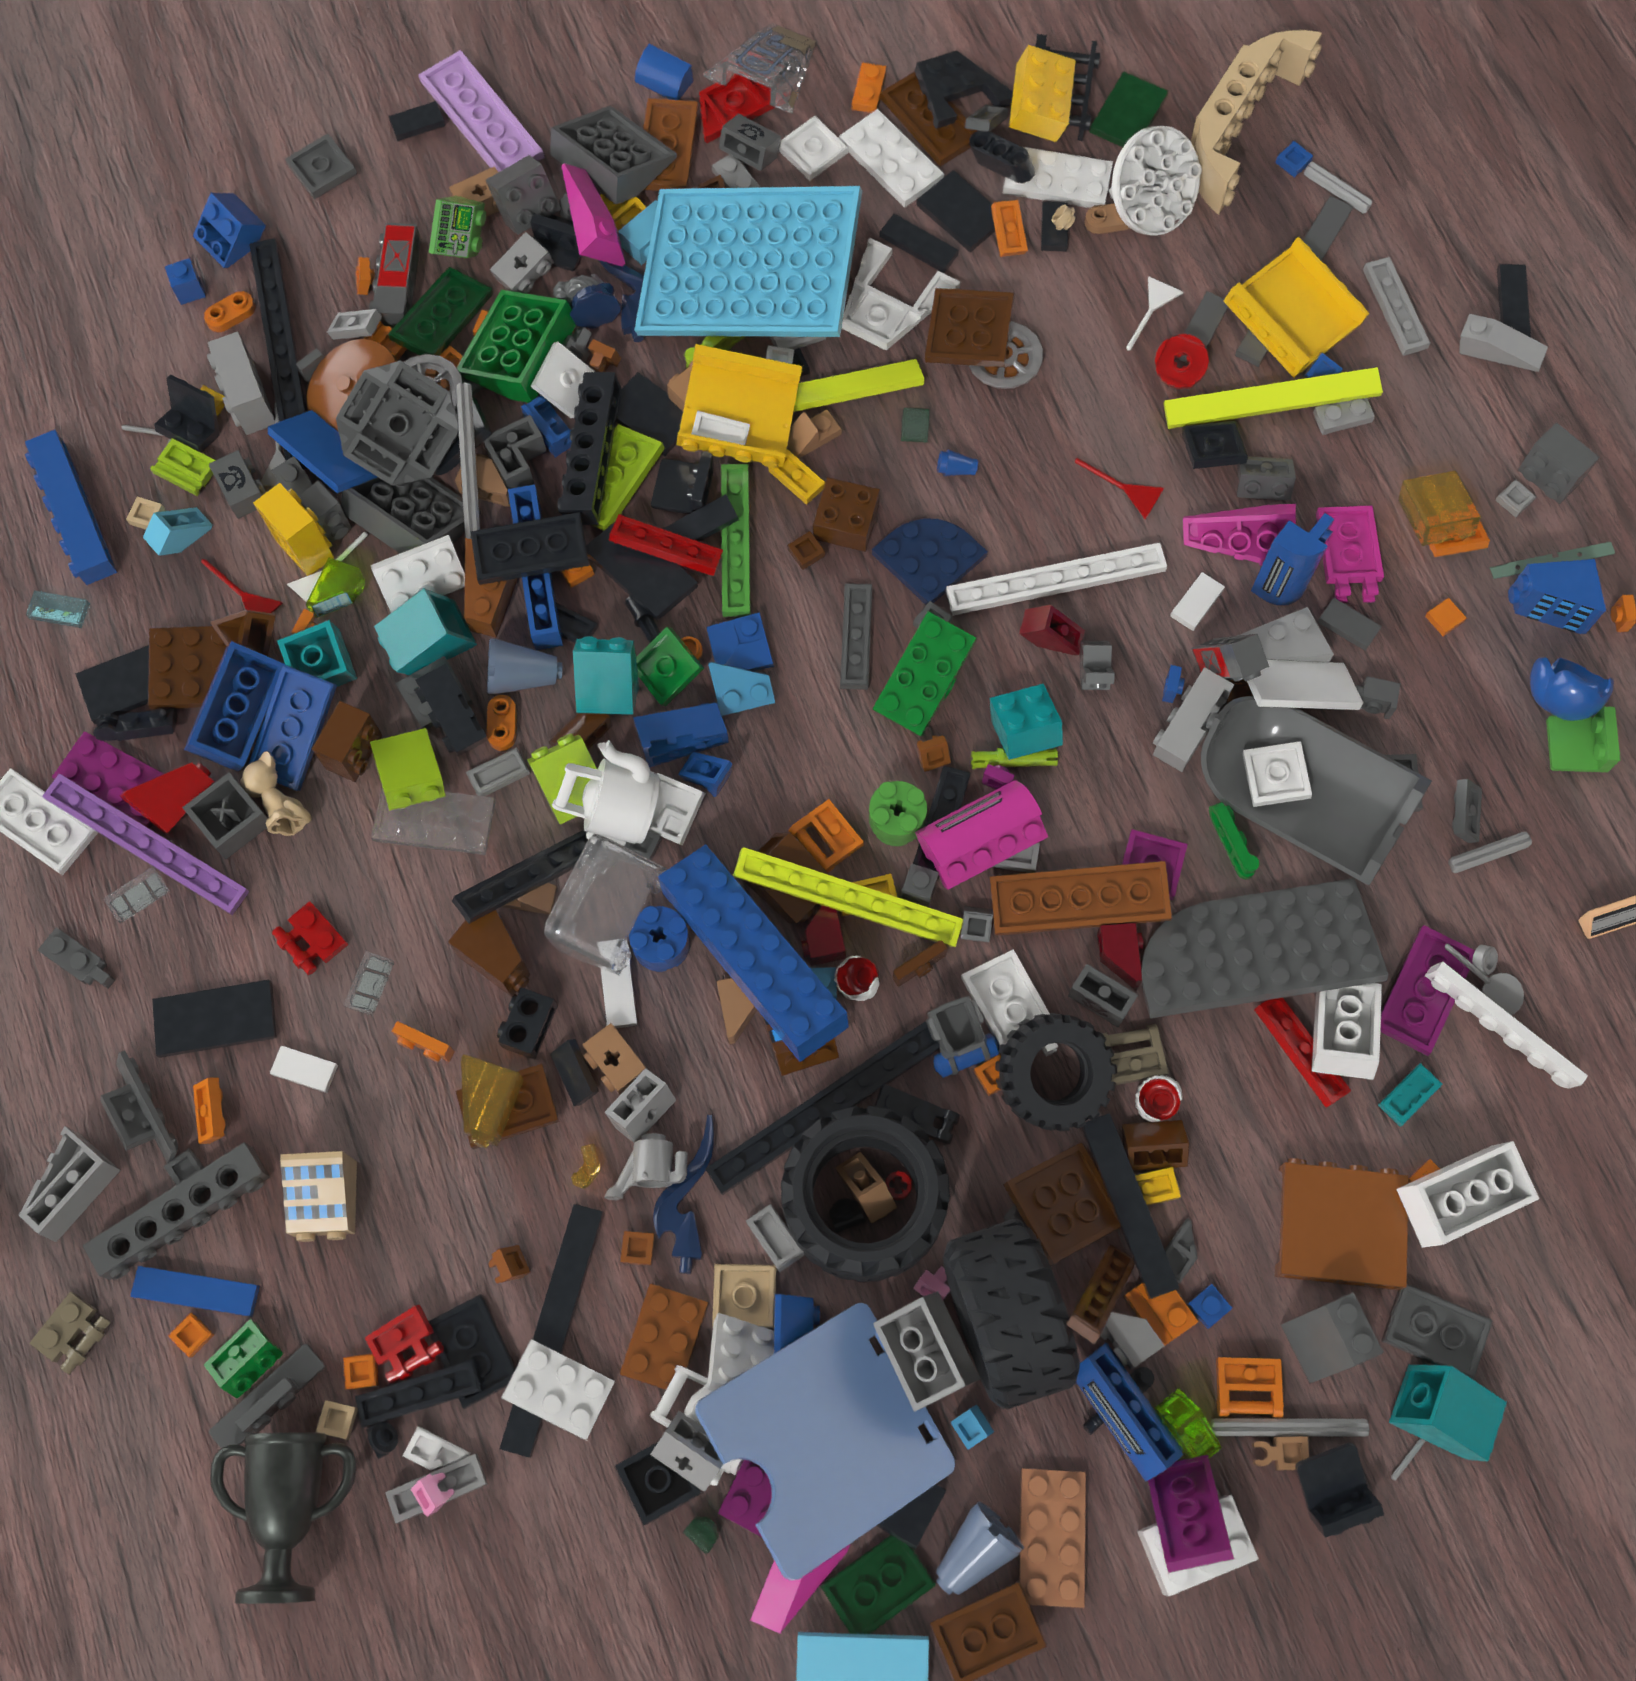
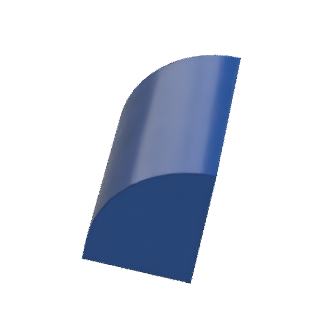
(663, 73)

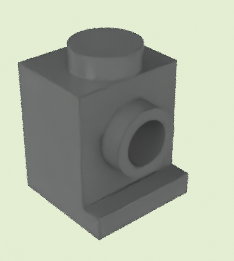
(1379, 696)

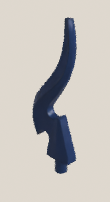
(629, 302)
(684, 1226)

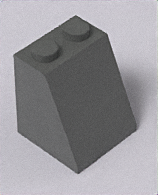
(1332, 1338)

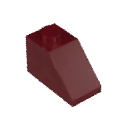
(1051, 630)
(824, 938)

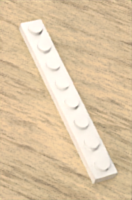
(1056, 579)

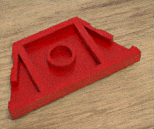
(723, 103)

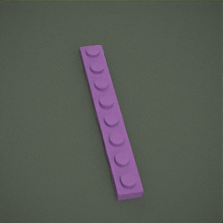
(145, 844)

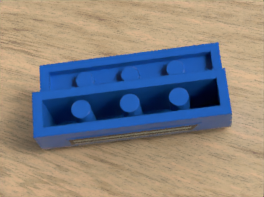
(1292, 562)
(1127, 1413)

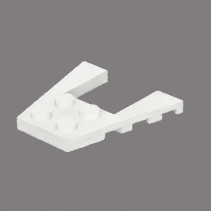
(879, 316)

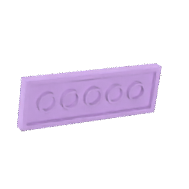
(479, 112)

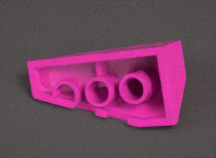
(592, 222)
(1238, 532)

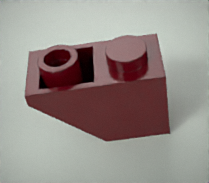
(1120, 951)

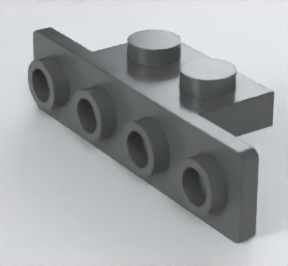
(134, 1113)
(266, 1399)

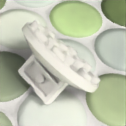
(1156, 180)

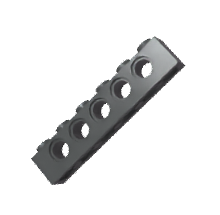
(105, 1248)

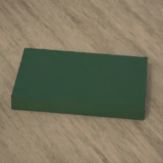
(1128, 109)
(877, 1586)

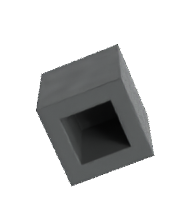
(919, 885)

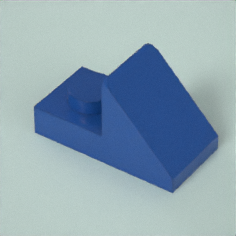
(706, 771)

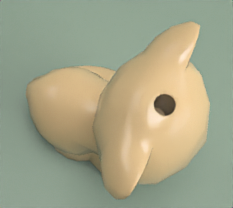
(284, 812)

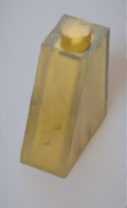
(487, 1099)

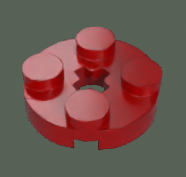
(1187, 375)

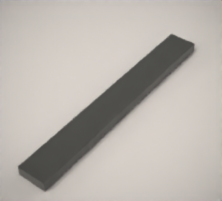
(1319, 240)

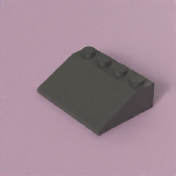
(612, 151)
(405, 513)

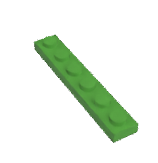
(736, 542)

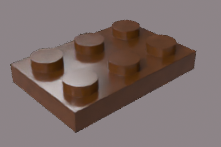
(533, 1105)
(988, 1633)

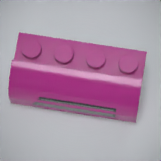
(982, 833)

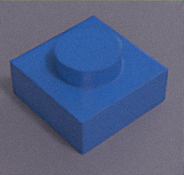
(1294, 159)
(1322, 366)
(1173, 684)
(1209, 1306)

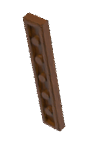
(1101, 1294)

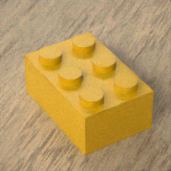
(1042, 93)
(294, 528)

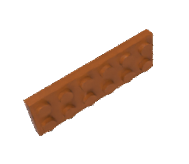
(1080, 898)

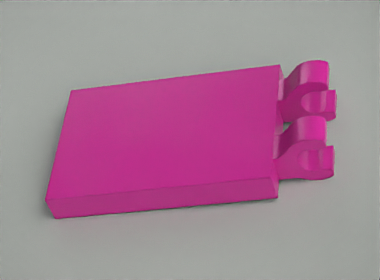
(1352, 551)

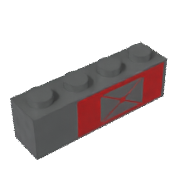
(396, 272)
(1232, 657)

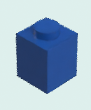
(185, 281)

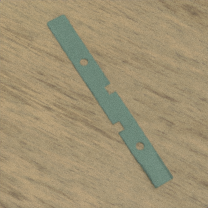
(1570, 555)

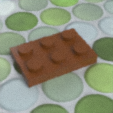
(663, 1336)

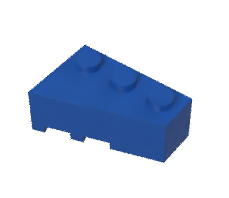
(680, 732)

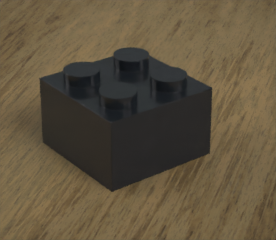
(654, 1486)

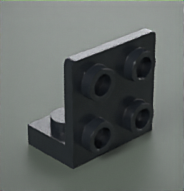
(191, 415)
(683, 485)

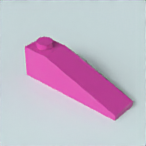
(784, 1597)

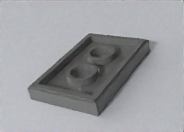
(1437, 1330)

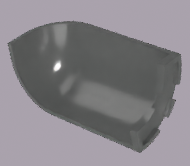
(1354, 789)

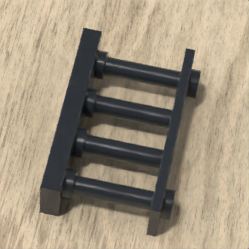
(1092, 61)

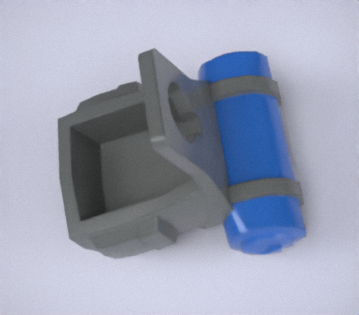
(960, 1036)

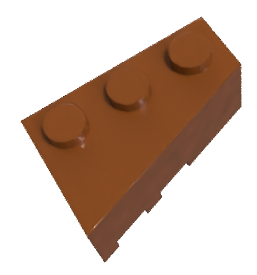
(484, 603)

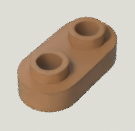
(1108, 223)

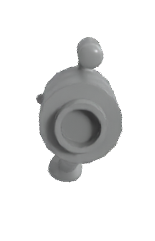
(650, 1166)

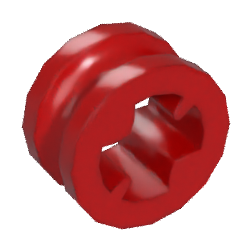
(904, 1179)

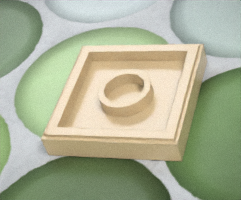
(745, 1293)

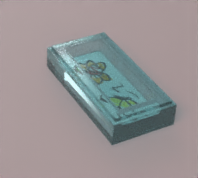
(57, 609)

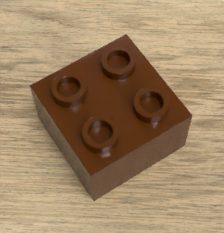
(846, 514)
(346, 741)

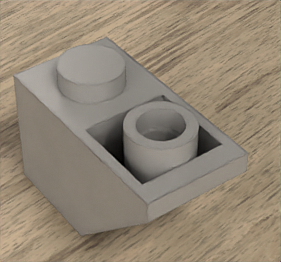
(1132, 1339)

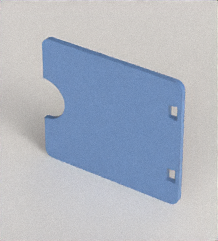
(830, 1437)

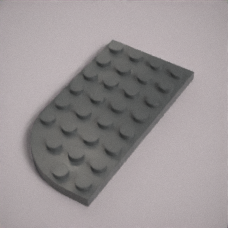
(1261, 949)

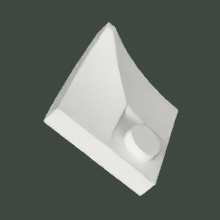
(675, 809)

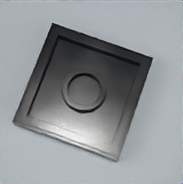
(1214, 444)

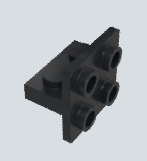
(558, 238)

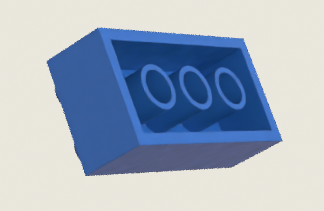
(234, 707)

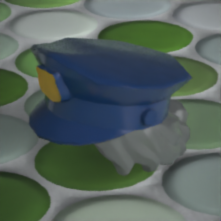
(589, 299)

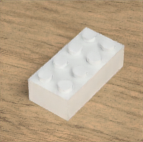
(1467, 1194)

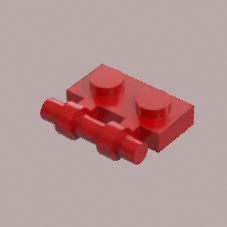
(316, 931)
(399, 1335)

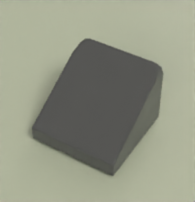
(976, 924)

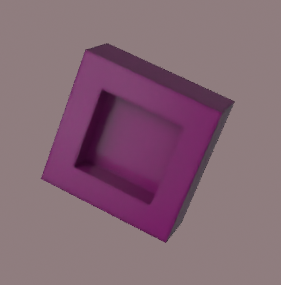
(997, 776)

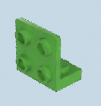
(1585, 743)

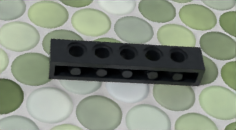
(590, 446)

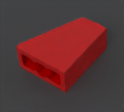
(164, 796)

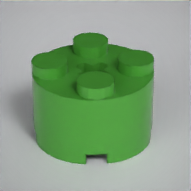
(897, 797)

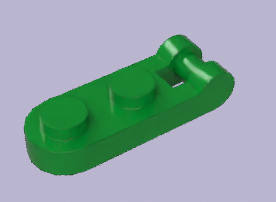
(1233, 840)

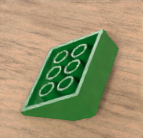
(515, 343)

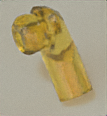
(590, 1168)

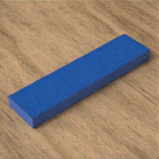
(195, 1291)

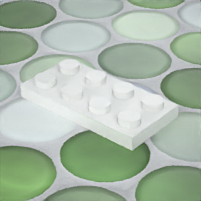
(891, 158)
(1064, 179)

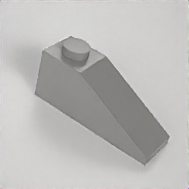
(1499, 343)

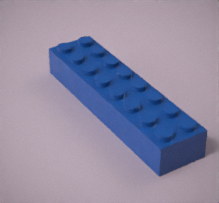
(753, 953)

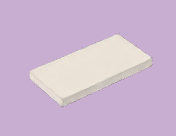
(1305, 686)
(39, 825)

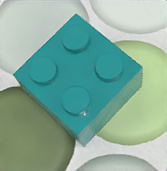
(319, 652)
(1026, 721)

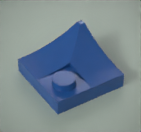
(741, 643)

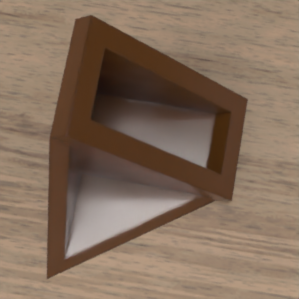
(247, 629)

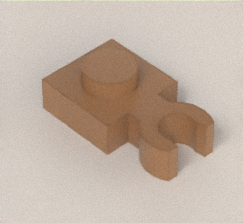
(1285, 1452)

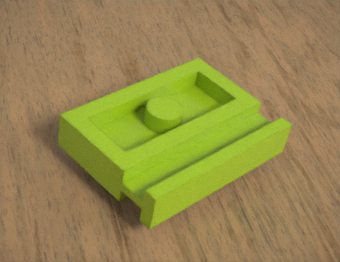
(183, 467)

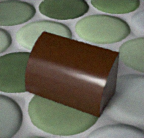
(588, 725)
(1156, 1144)

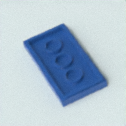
(319, 449)
(294, 723)

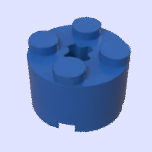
(666, 953)

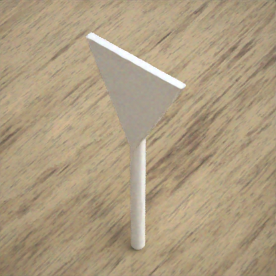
(1159, 295)
(305, 585)

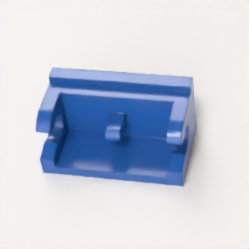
(552, 428)

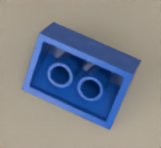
(793, 1319)

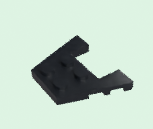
(955, 77)

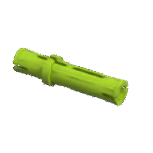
(999, 757)

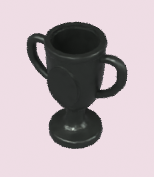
(281, 1503)

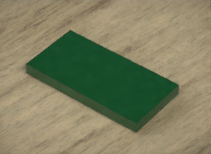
(441, 313)

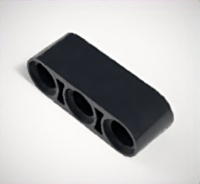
(1002, 156)

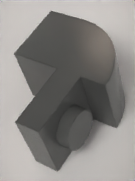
(1096, 665)

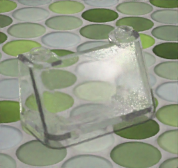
(602, 903)

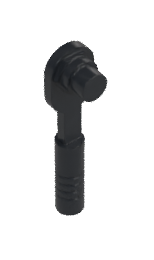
(1144, 1380)

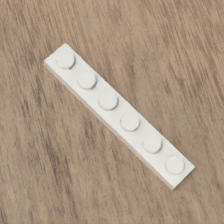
(1498, 1020)

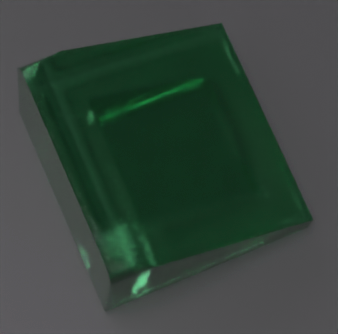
(915, 425)

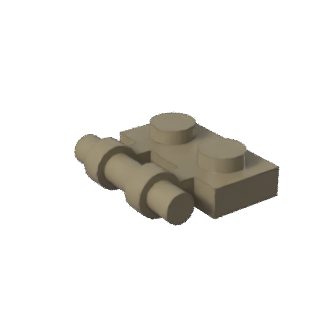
(62, 1329)

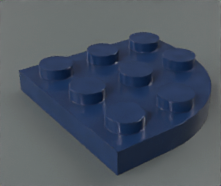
(929, 556)

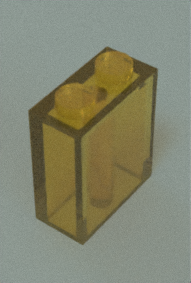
(1439, 508)

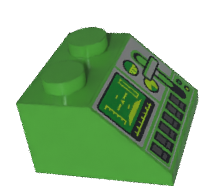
(457, 227)

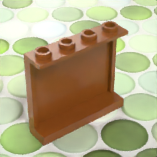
(1343, 1225)

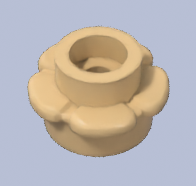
(1063, 217)

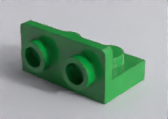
(243, 1359)

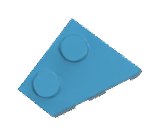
(739, 688)

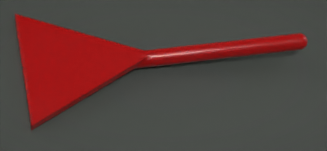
(1141, 496)
(250, 601)

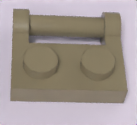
(1138, 1063)

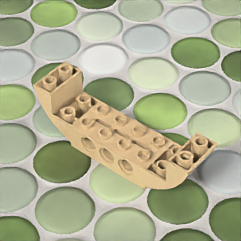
(1280, 54)

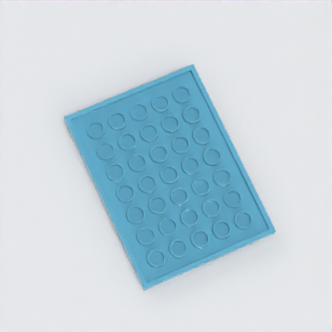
(749, 262)

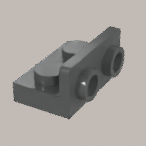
(1266, 478)

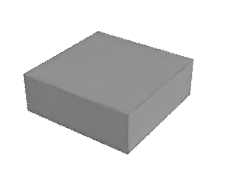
(1515, 498)

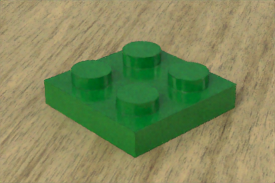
(667, 666)

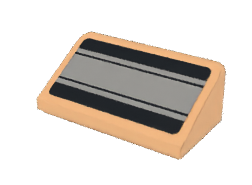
(1609, 917)

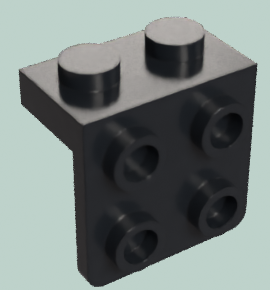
(1337, 1490)

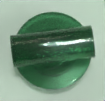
(702, 1533)

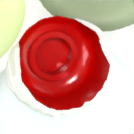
(857, 978)
(1158, 1098)

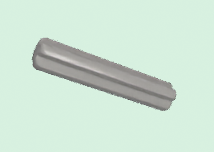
(1338, 187)
(1490, 852)

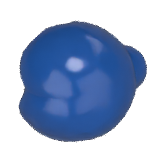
(1568, 689)

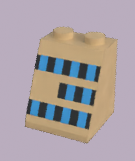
(319, 1195)

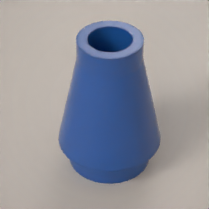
(953, 464)

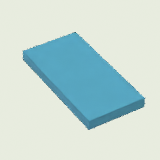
(861, 1657)

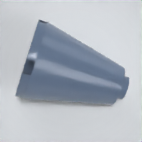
(519, 668)
(977, 1550)

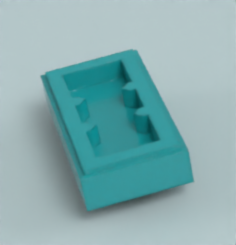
(1410, 1094)

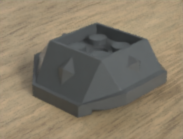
(368, 420)

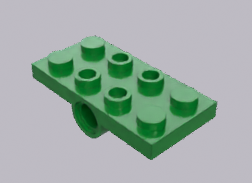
(925, 674)

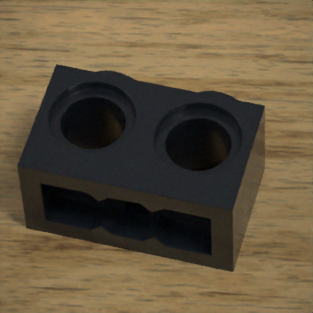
(535, 1024)

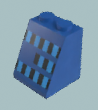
(1560, 594)

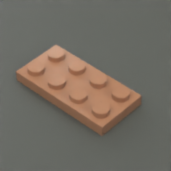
(1053, 1537)

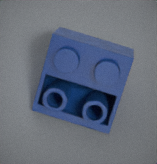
(227, 228)

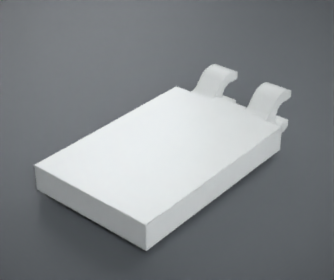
(1005, 996)

